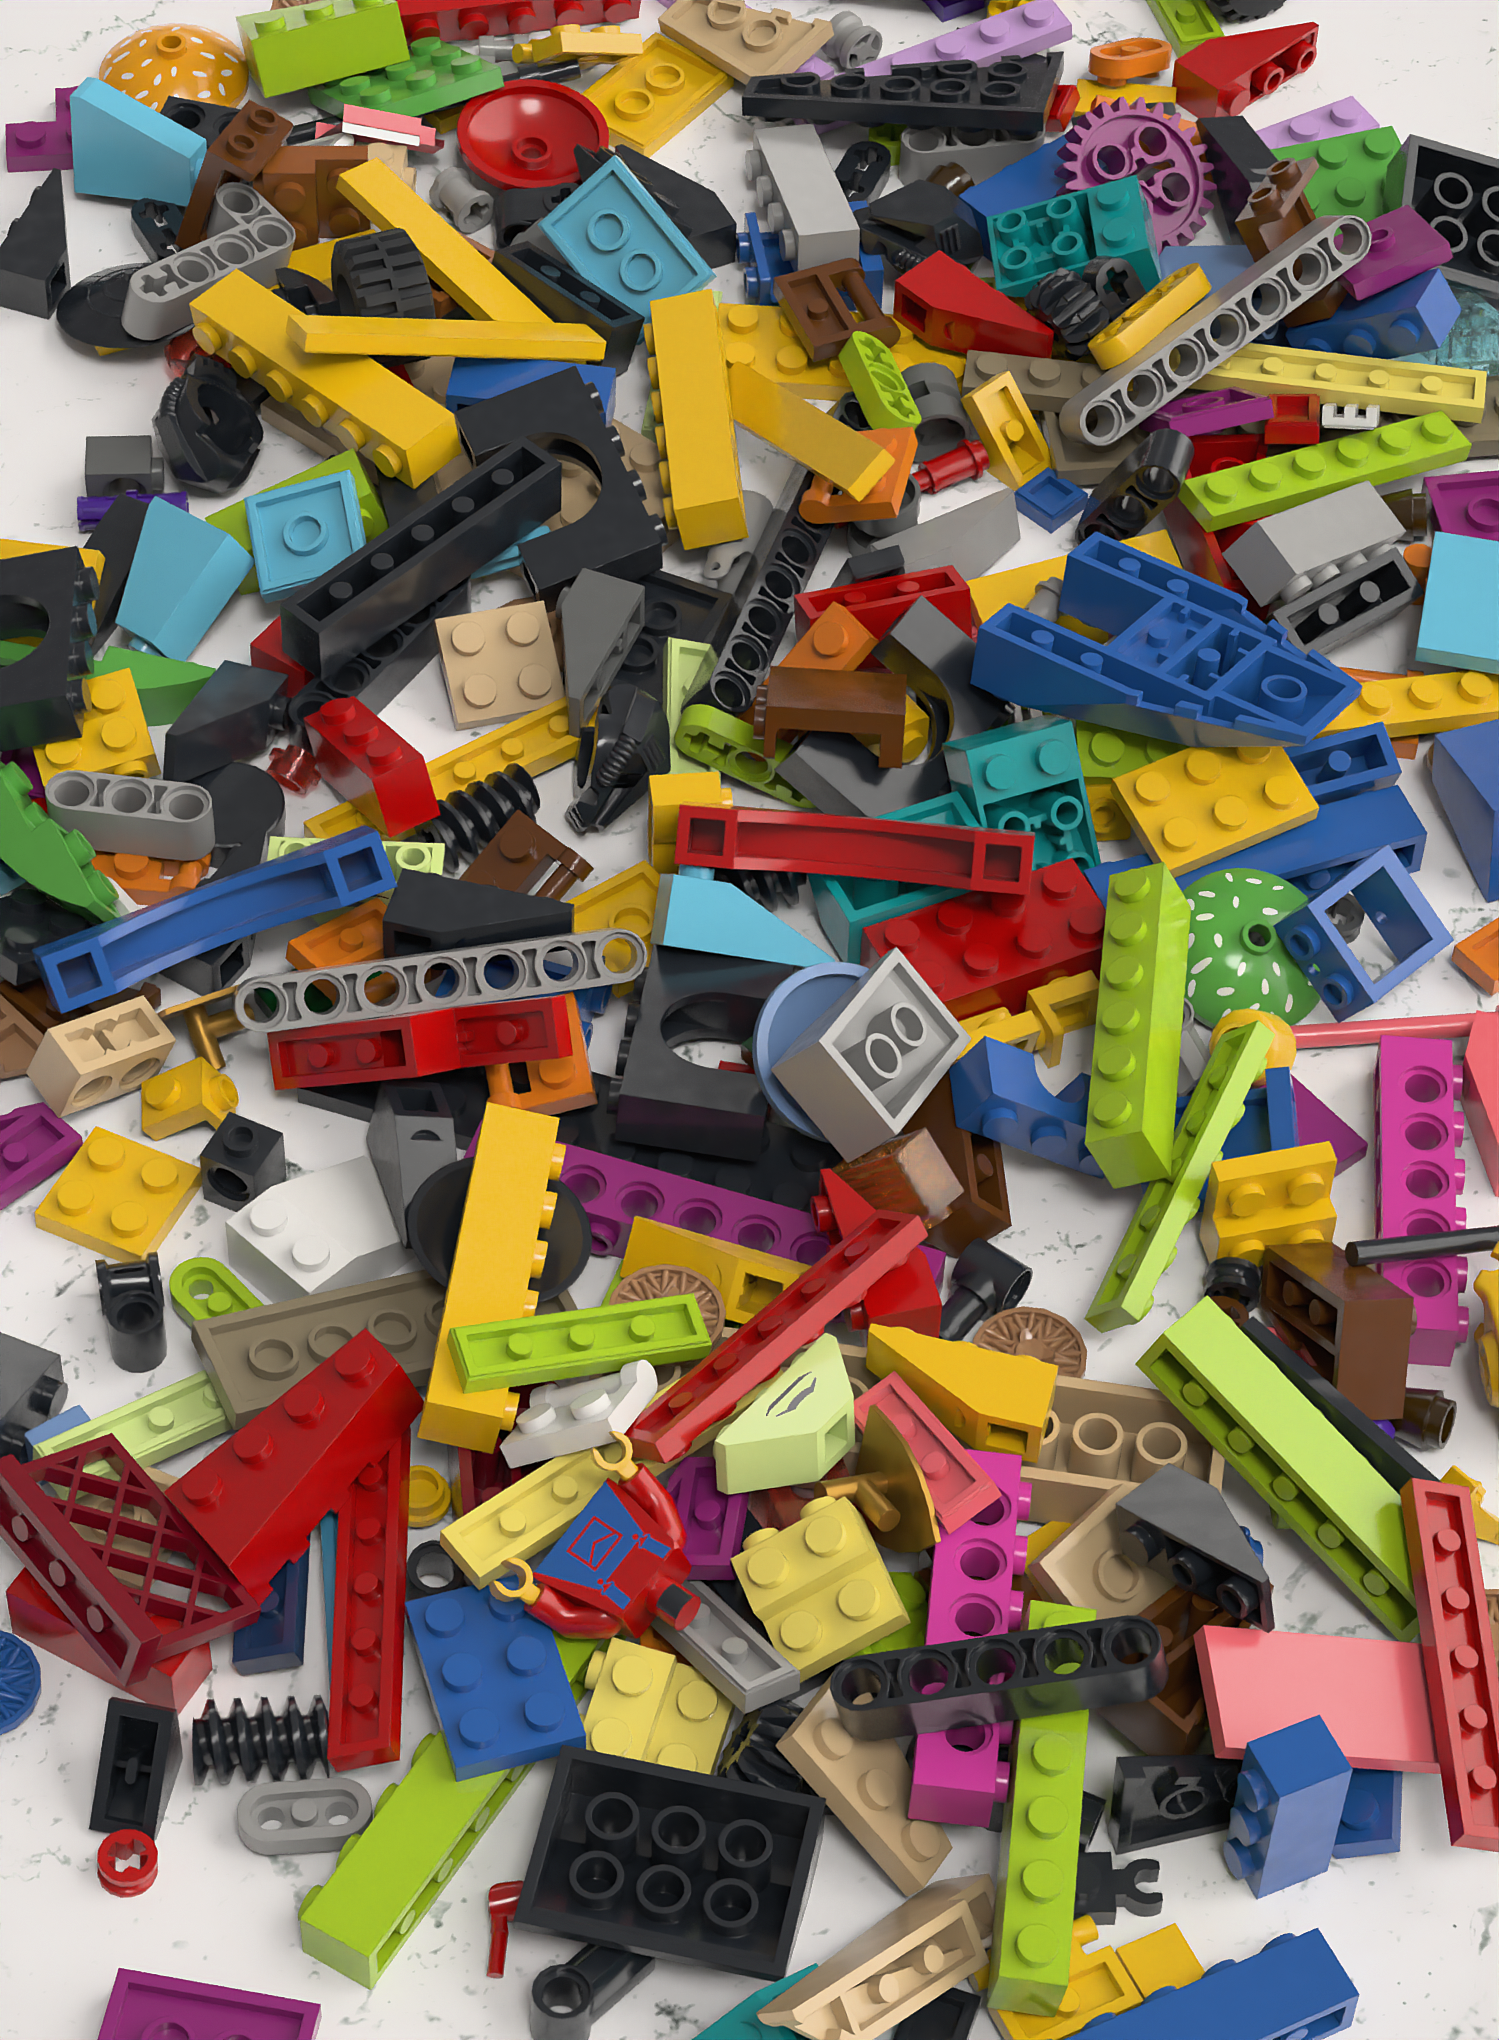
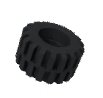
(384, 279)

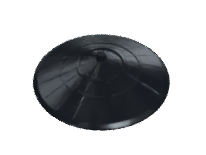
(95, 306)
(436, 1220)

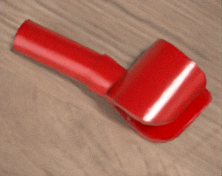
(501, 1908)

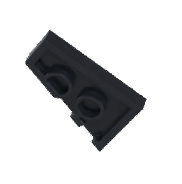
(1170, 1799)

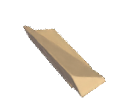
(893, 1965)

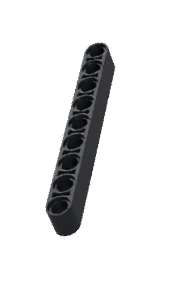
(765, 593)

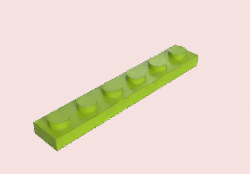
(1322, 469)
(1173, 1201)

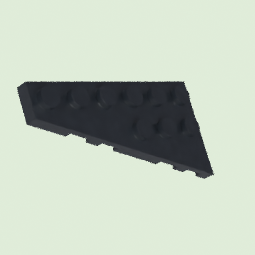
(917, 95)

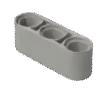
(978, 153)
(133, 814)

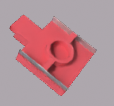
(383, 127)

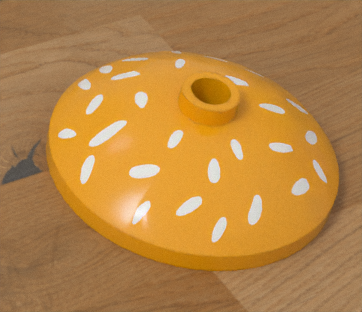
(178, 63)

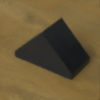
(136, 1767)

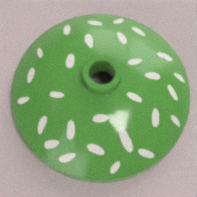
(1225, 966)

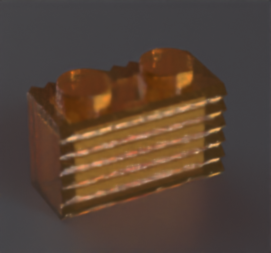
(904, 1177)

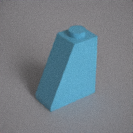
(130, 148)
(178, 581)

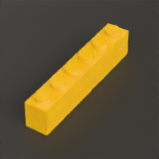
(341, 392)
(696, 419)
(493, 1266)

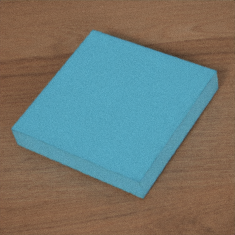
(303, 532)

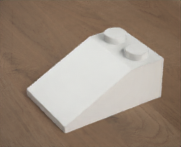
(317, 1233)

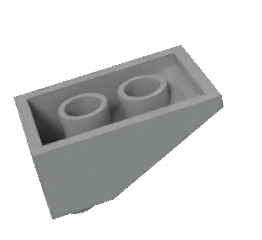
(872, 1057)

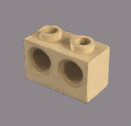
(100, 1056)

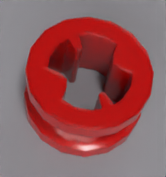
(132, 1880)

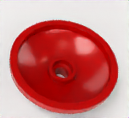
(528, 134)

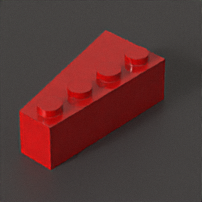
(1201, 550)
(297, 1461)

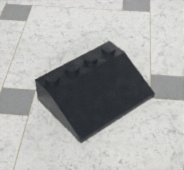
(1459, 199)
(672, 1864)

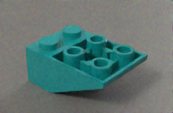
(1071, 232)
(1029, 782)

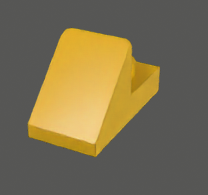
(1007, 431)

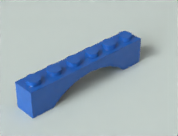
(247, 902)

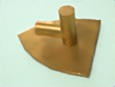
(206, 1029)
(888, 1489)

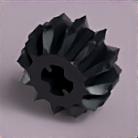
(1069, 310)
(752, 1748)

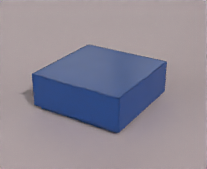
(1050, 500)

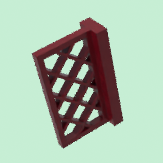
(77, 1572)

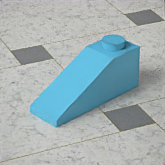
(723, 920)

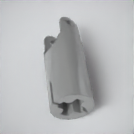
(732, 557)

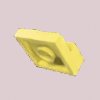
(820, 1586)
(654, 1709)

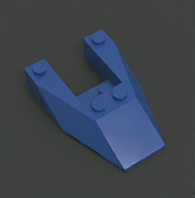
(1183, 661)

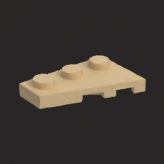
(742, 38)
(867, 1790)

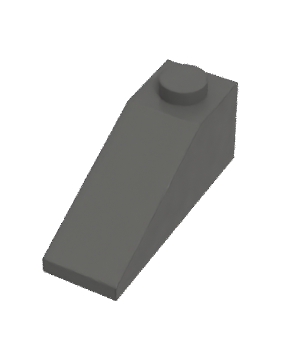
(597, 631)

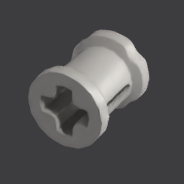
(468, 206)

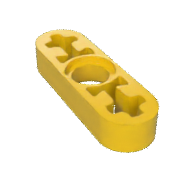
(1149, 316)

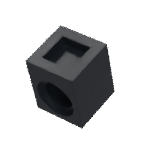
(241, 1162)

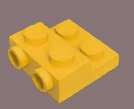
(112, 738)
(1269, 1202)

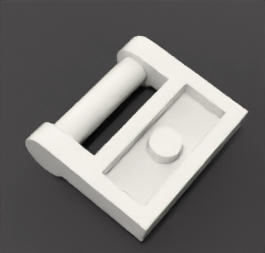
(579, 1414)

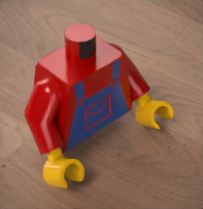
(613, 1563)

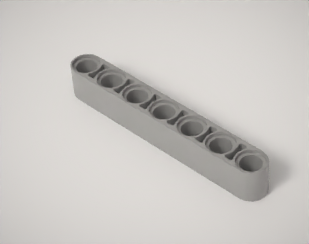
(1238, 323)
(469, 986)

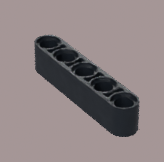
(382, 668)
(1029, 1693)

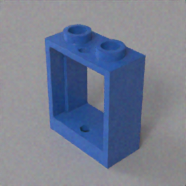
(1395, 910)

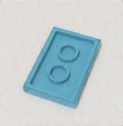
(625, 241)
(1461, 604)

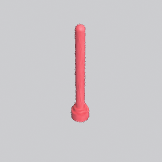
(1370, 1030)

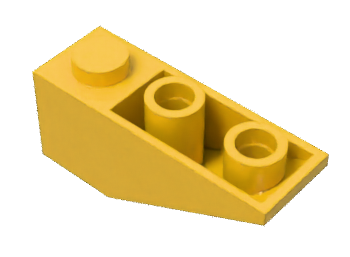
(741, 1274)
(975, 1392)

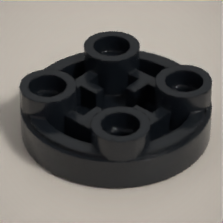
(241, 802)

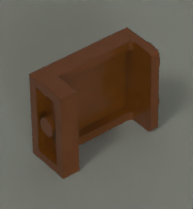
(234, 156)
(1276, 214)
(833, 704)

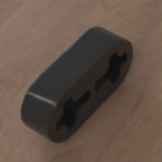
(869, 182)
(148, 234)
(1125, 284)

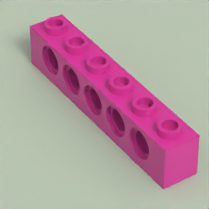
(1420, 1181)
(945, 1781)

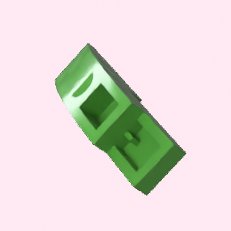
(162, 683)
(49, 855)

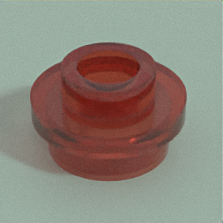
(294, 768)

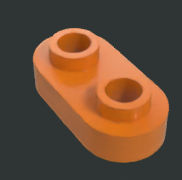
(1128, 59)

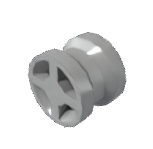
(852, 41)

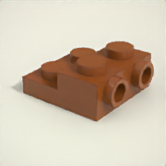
(303, 190)

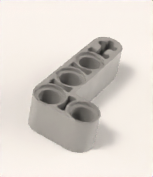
(241, 234)

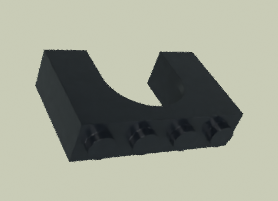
(566, 422)
(938, 660)
(48, 689)
(673, 1100)

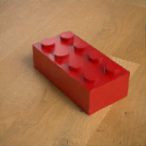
(997, 946)

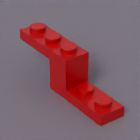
(420, 1043)

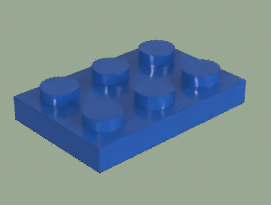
(493, 1680)

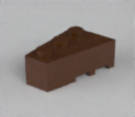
(1178, 1714)

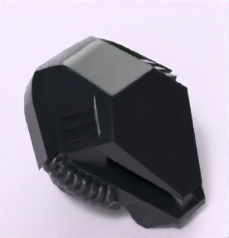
(918, 223)
(191, 443)
(621, 749)

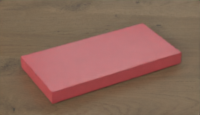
(1362, 1688)

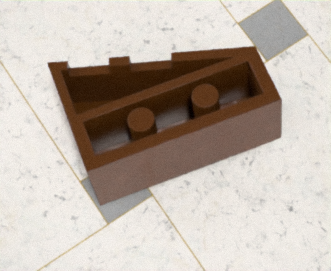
(1344, 1322)

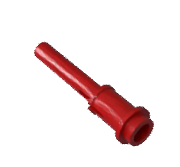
(949, 468)

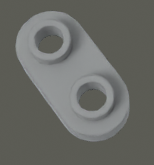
(304, 1811)

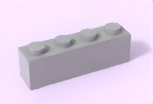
(802, 196)
(1313, 543)

